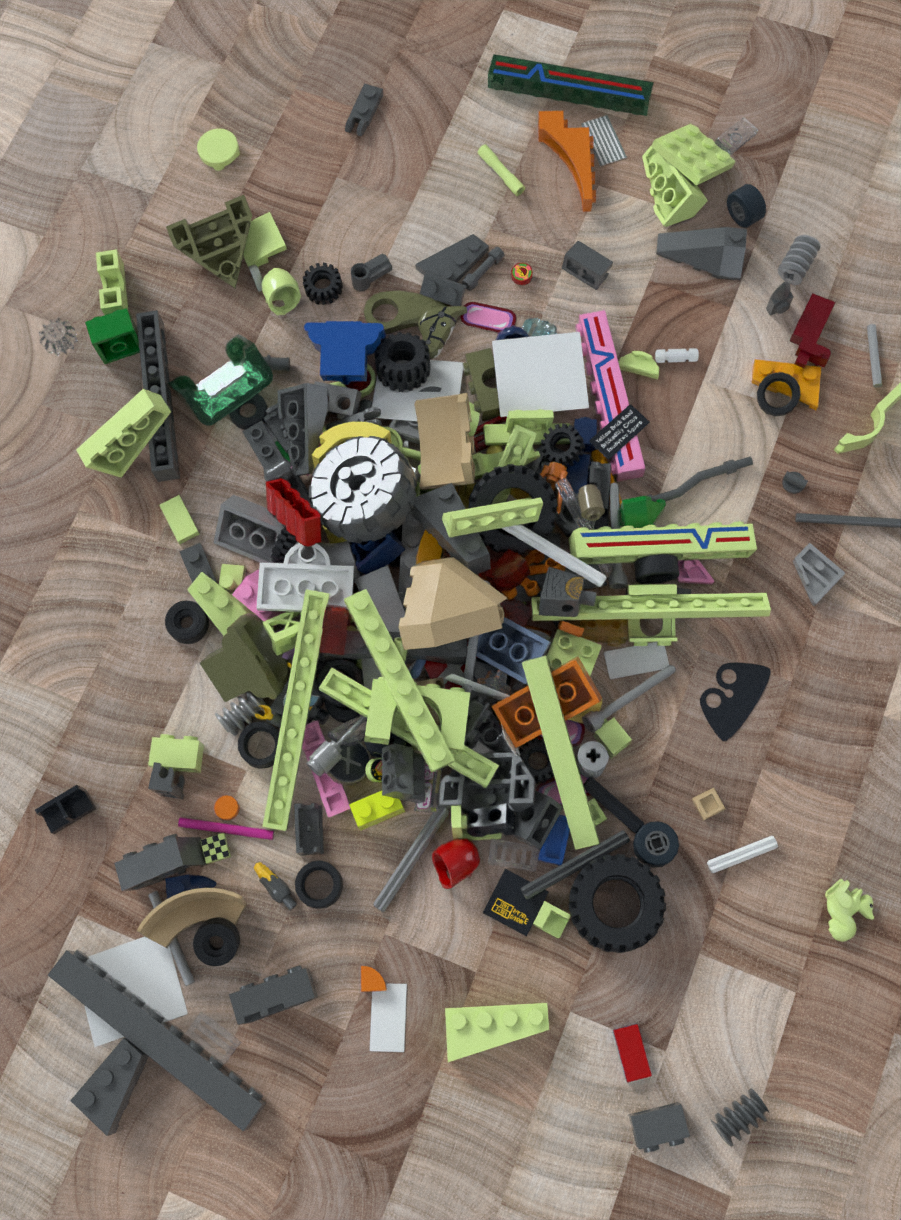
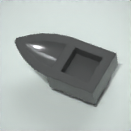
(780, 299)

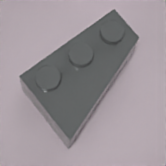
(159, 861)
(273, 995)
(110, 1087)

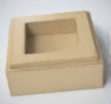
(708, 804)

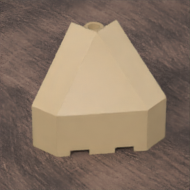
(448, 605)

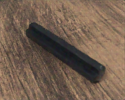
(612, 804)

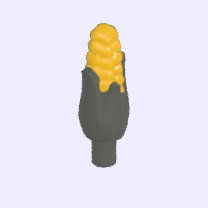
(274, 885)

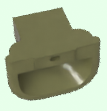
(247, 662)

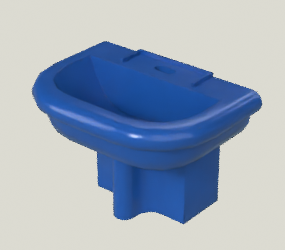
(344, 348)

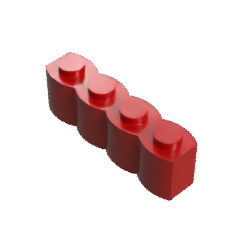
(293, 512)

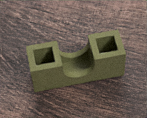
(481, 367)

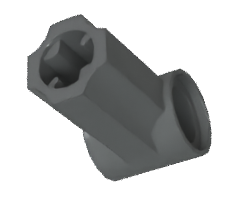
(369, 272)

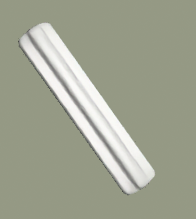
(742, 854)

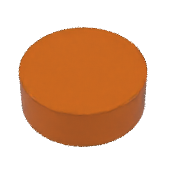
(226, 808)

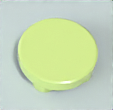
(218, 148)

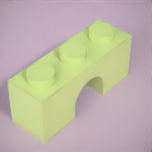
(112, 275)

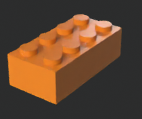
(575, 693)

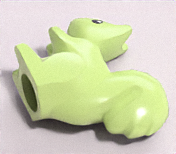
(842, 906)

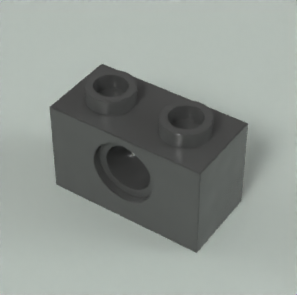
(536, 821)

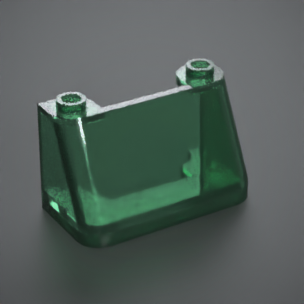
(227, 386)

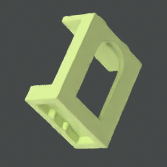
(667, 633)

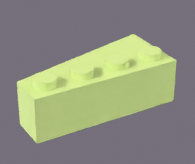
(124, 435)
(486, 1027)

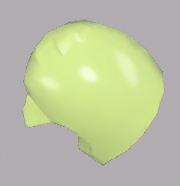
(280, 286)

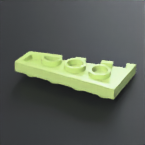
(217, 602)

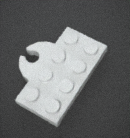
(284, 584)

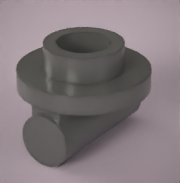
(794, 482)

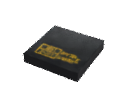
(511, 907)

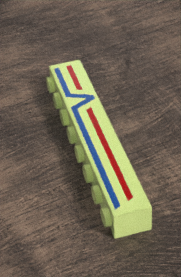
(684, 542)

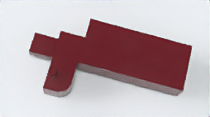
(809, 330)

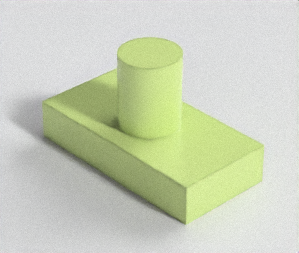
(231, 577)

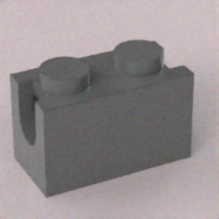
(659, 1127)

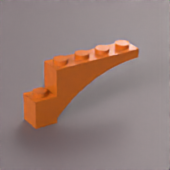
(573, 148)

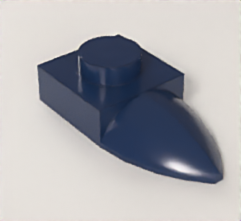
(187, 882)

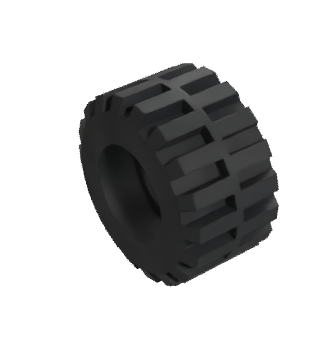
(404, 375)

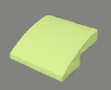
(263, 241)

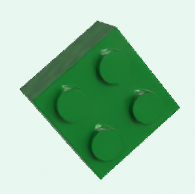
(114, 335)

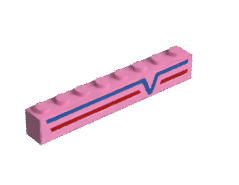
(608, 388)

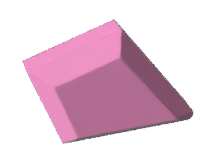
(693, 572)

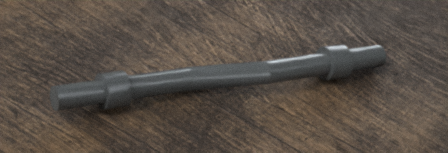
(728, 467)

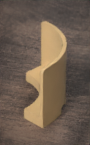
(445, 441)
(189, 908)

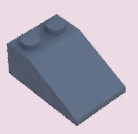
(510, 647)

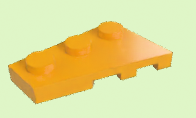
(807, 378)

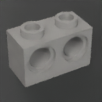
(337, 395)

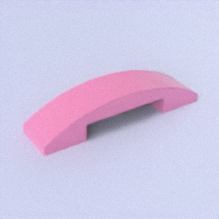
(331, 793)

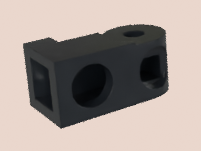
(491, 821)

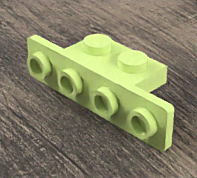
(534, 420)

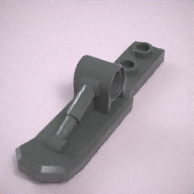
(271, 459)

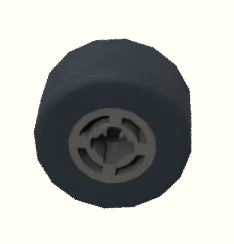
(746, 205)
(647, 844)

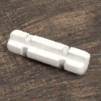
(676, 355)

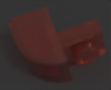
(507, 571)
(335, 629)

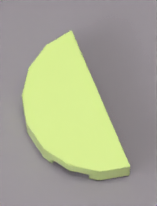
(639, 363)

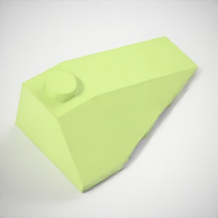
(673, 192)

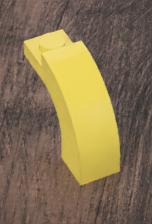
(339, 434)

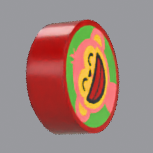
(521, 273)

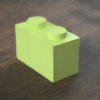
(179, 754)

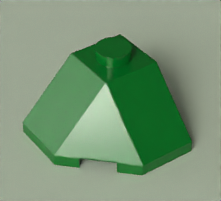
(641, 511)

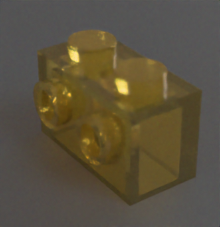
(605, 631)

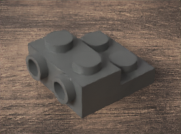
(403, 773)

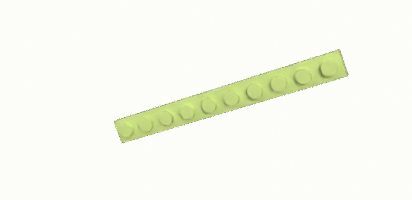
(667, 607)
(296, 711)

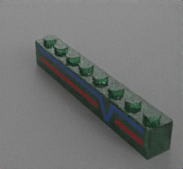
(570, 85)

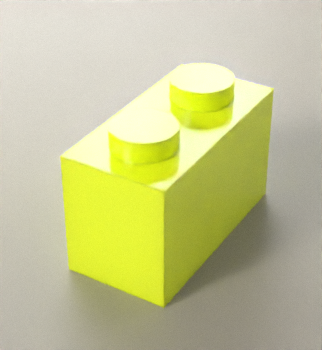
(375, 809)

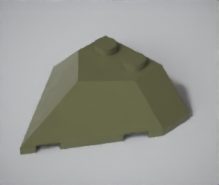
(216, 240)

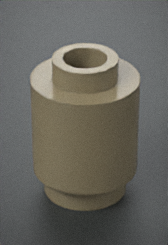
(590, 502)

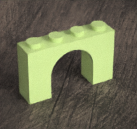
(448, 704)

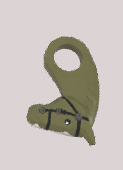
(431, 316)

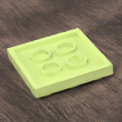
(693, 154)

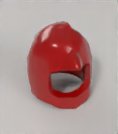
(459, 858)

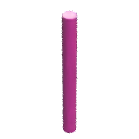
(226, 828)

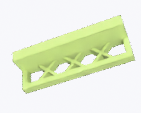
(492, 516)
(285, 639)

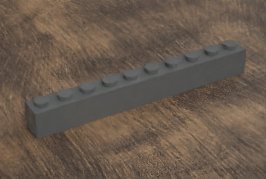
(157, 1039)

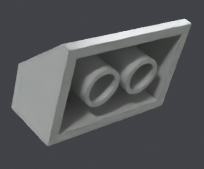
(247, 529)

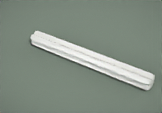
(557, 554)

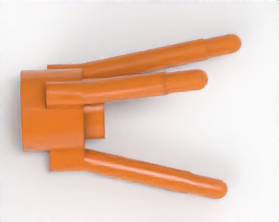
(554, 473)

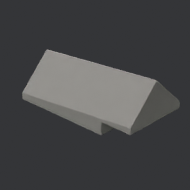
(385, 598)

